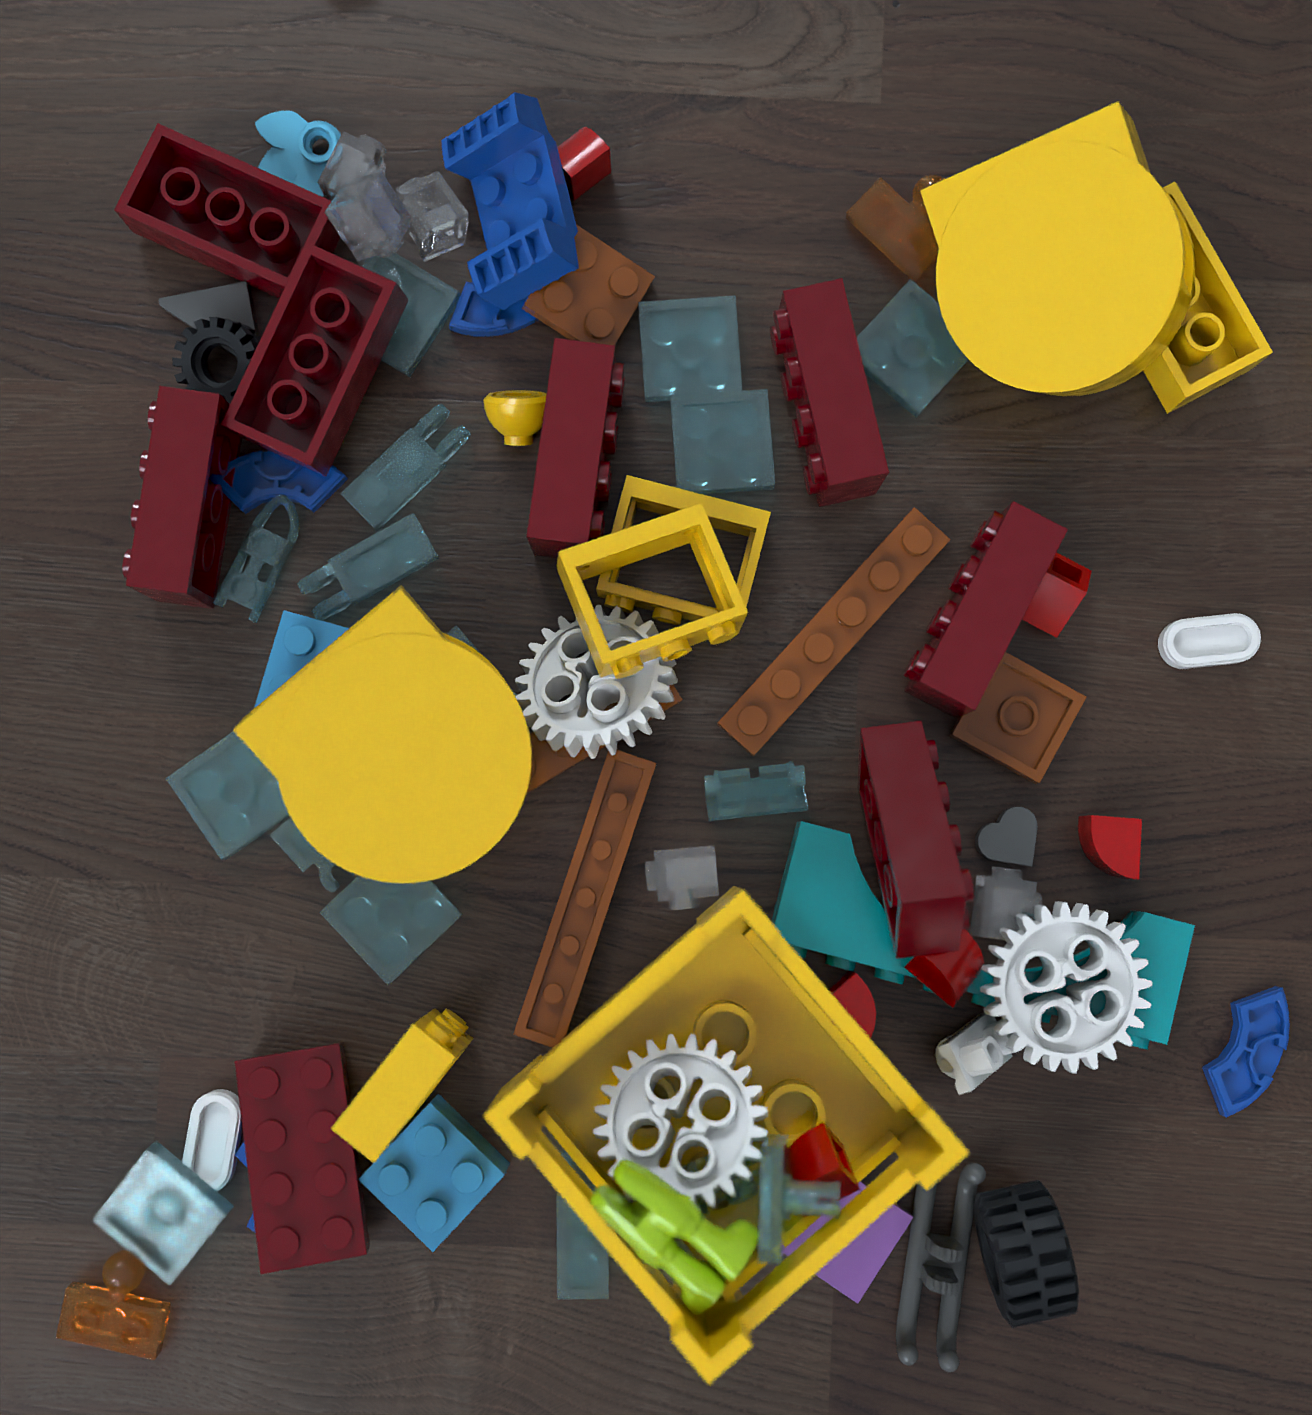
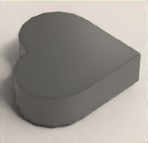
(1010, 838)

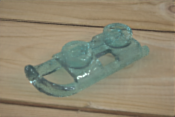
(263, 548)

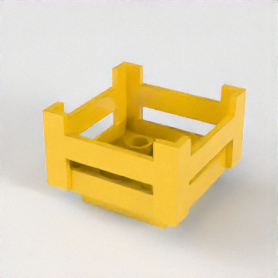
(735, 991)

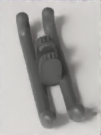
(940, 1265)

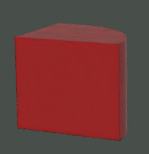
(584, 161)
(1058, 595)
(1112, 844)
(949, 972)
(856, 1000)
(821, 1158)

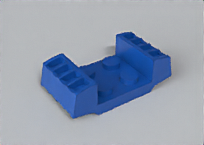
(518, 200)

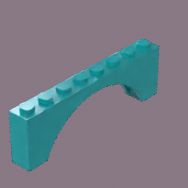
(833, 912)

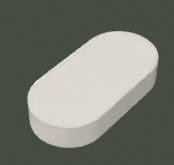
(1209, 641)
(214, 1137)

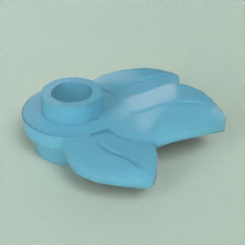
(292, 146)

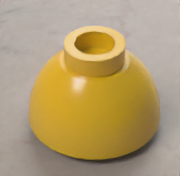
(516, 414)

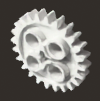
(559, 673)
(1077, 1030)
(726, 1140)

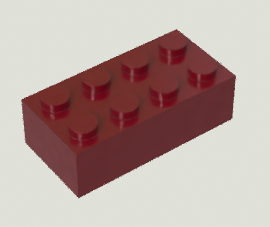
(223, 211)
(316, 359)
(829, 393)
(574, 446)
(180, 510)
(985, 610)
(912, 840)
(298, 1168)

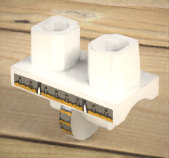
(973, 1053)

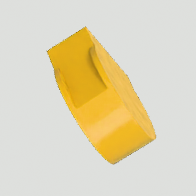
(1062, 259)
(396, 748)

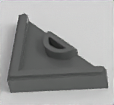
(225, 301)

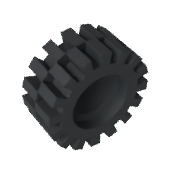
(200, 344)

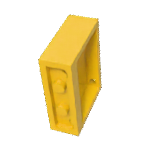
(666, 500)
(638, 543)
(403, 1082)

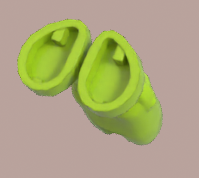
(665, 1213)

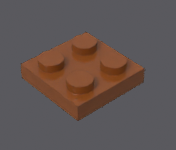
(596, 298)
(1020, 719)

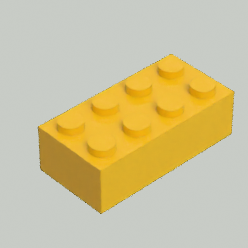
(1217, 333)

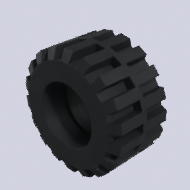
(1026, 1253)

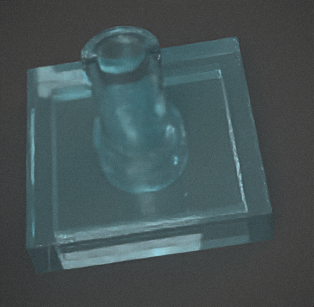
(785, 1196)

